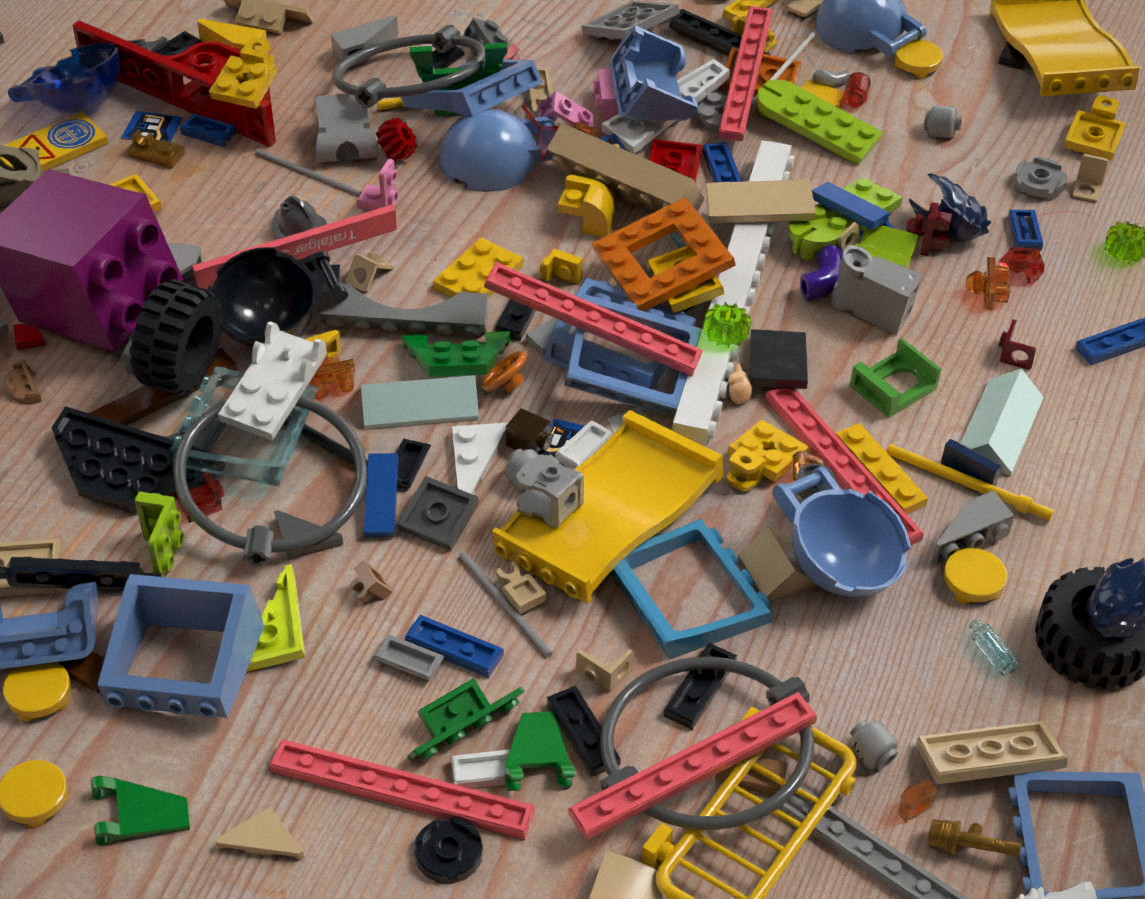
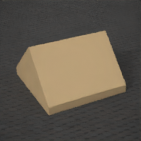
(774, 565)

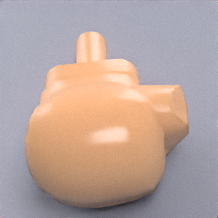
(739, 386)

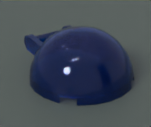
(74, 82)

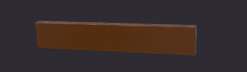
(149, 399)

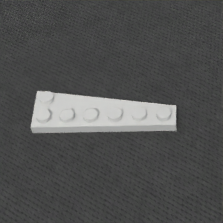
(698, 83)

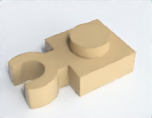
(521, 590)

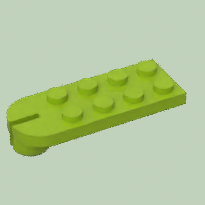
(817, 120)
(828, 224)

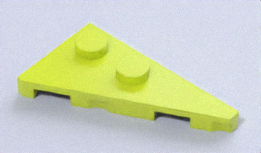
(282, 630)

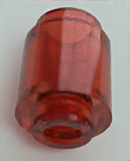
(857, 89)

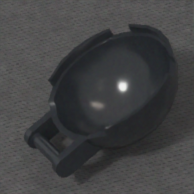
(273, 288)

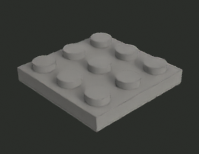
(620, 21)

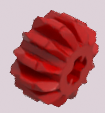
(396, 139)

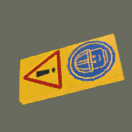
(62, 140)

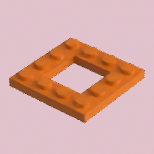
(709, 259)

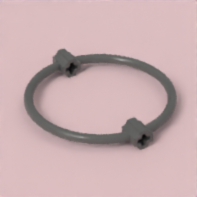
(374, 90)
(259, 539)
(777, 692)

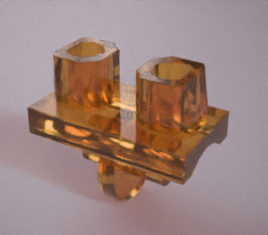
(992, 283)
(333, 371)

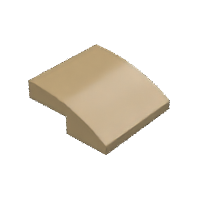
(625, 879)

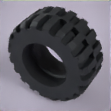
(176, 337)
(1077, 651)

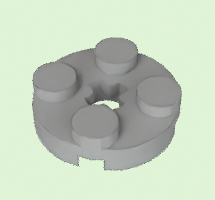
(710, 110)
(1046, 188)

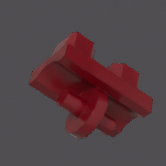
(921, 227)

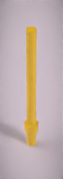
(1021, 503)

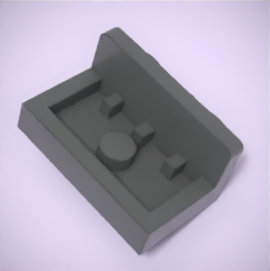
(485, 32)

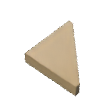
(262, 836)

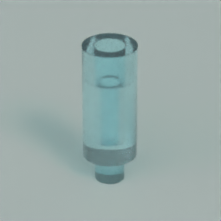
(994, 647)

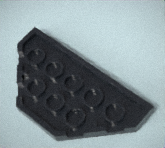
(117, 460)

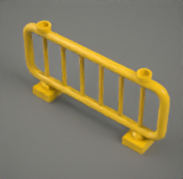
(660, 846)

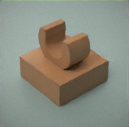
(371, 581)

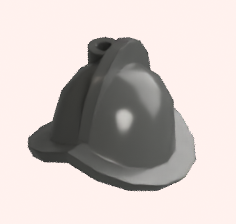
(295, 217)

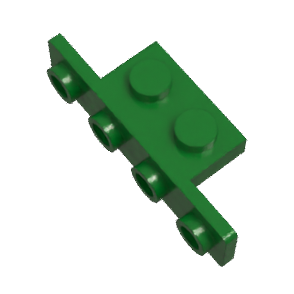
(455, 712)

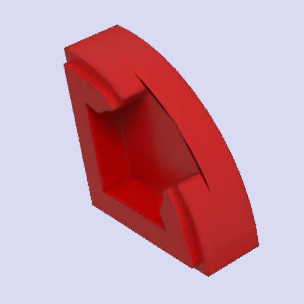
(27, 336)

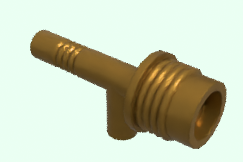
(948, 835)

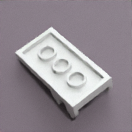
(272, 382)

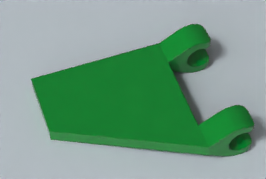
(535, 746)
(140, 810)

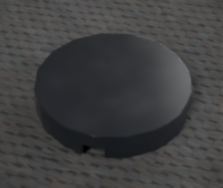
(448, 850)

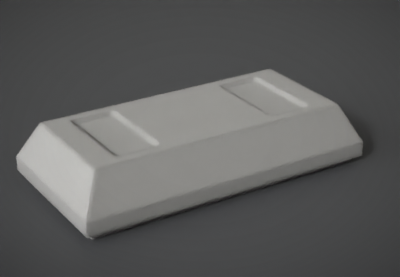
(408, 657)

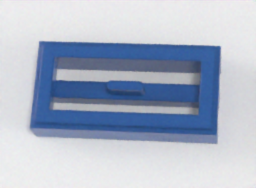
(208, 130)
(1026, 241)

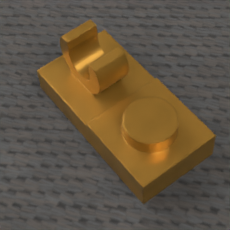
(154, 150)

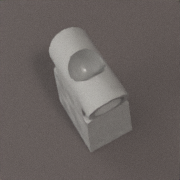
(343, 130)
(875, 289)

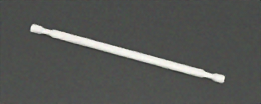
(789, 61)

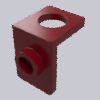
(1010, 346)

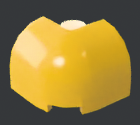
(591, 201)

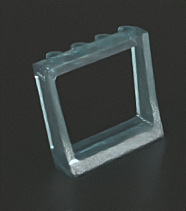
(249, 469)

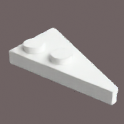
(473, 452)

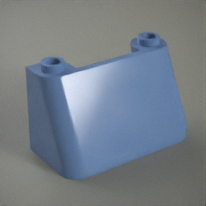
(646, 78)
(53, 635)

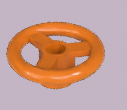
(505, 373)

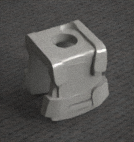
(551, 490)

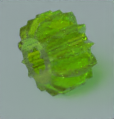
(1126, 241)
(727, 324)

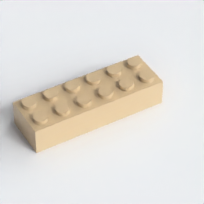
(621, 170)

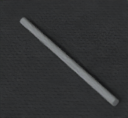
(317, 176)
(505, 604)

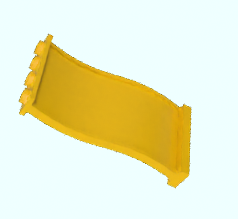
(1065, 46)
(630, 493)

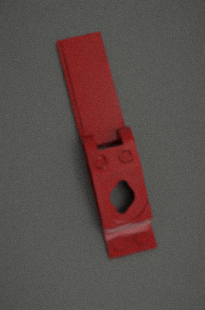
(163, 79)

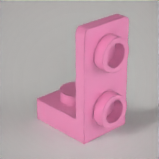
(560, 106)
(385, 195)

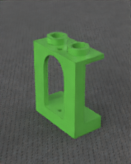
(873, 387)

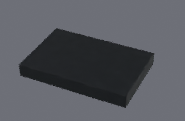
(778, 359)

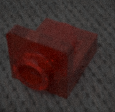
(1024, 260)
(206, 497)

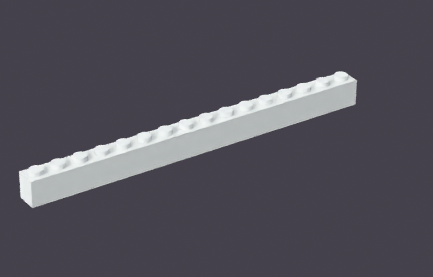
(749, 240)

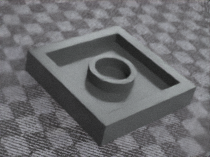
(438, 513)

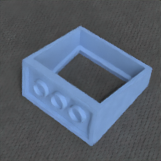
(189, 606)

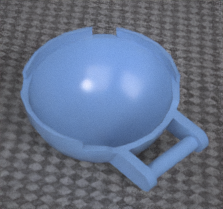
(866, 24)
(491, 150)
(844, 537)

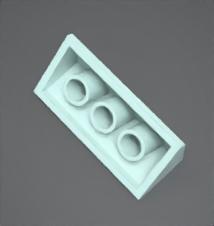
(419, 402)
(1003, 419)

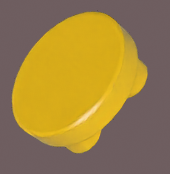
(918, 58)
(975, 575)
(37, 690)
(33, 792)

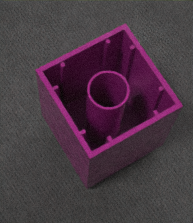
(82, 258)

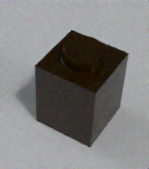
(528, 432)

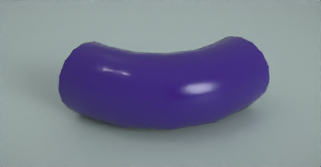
(822, 281)

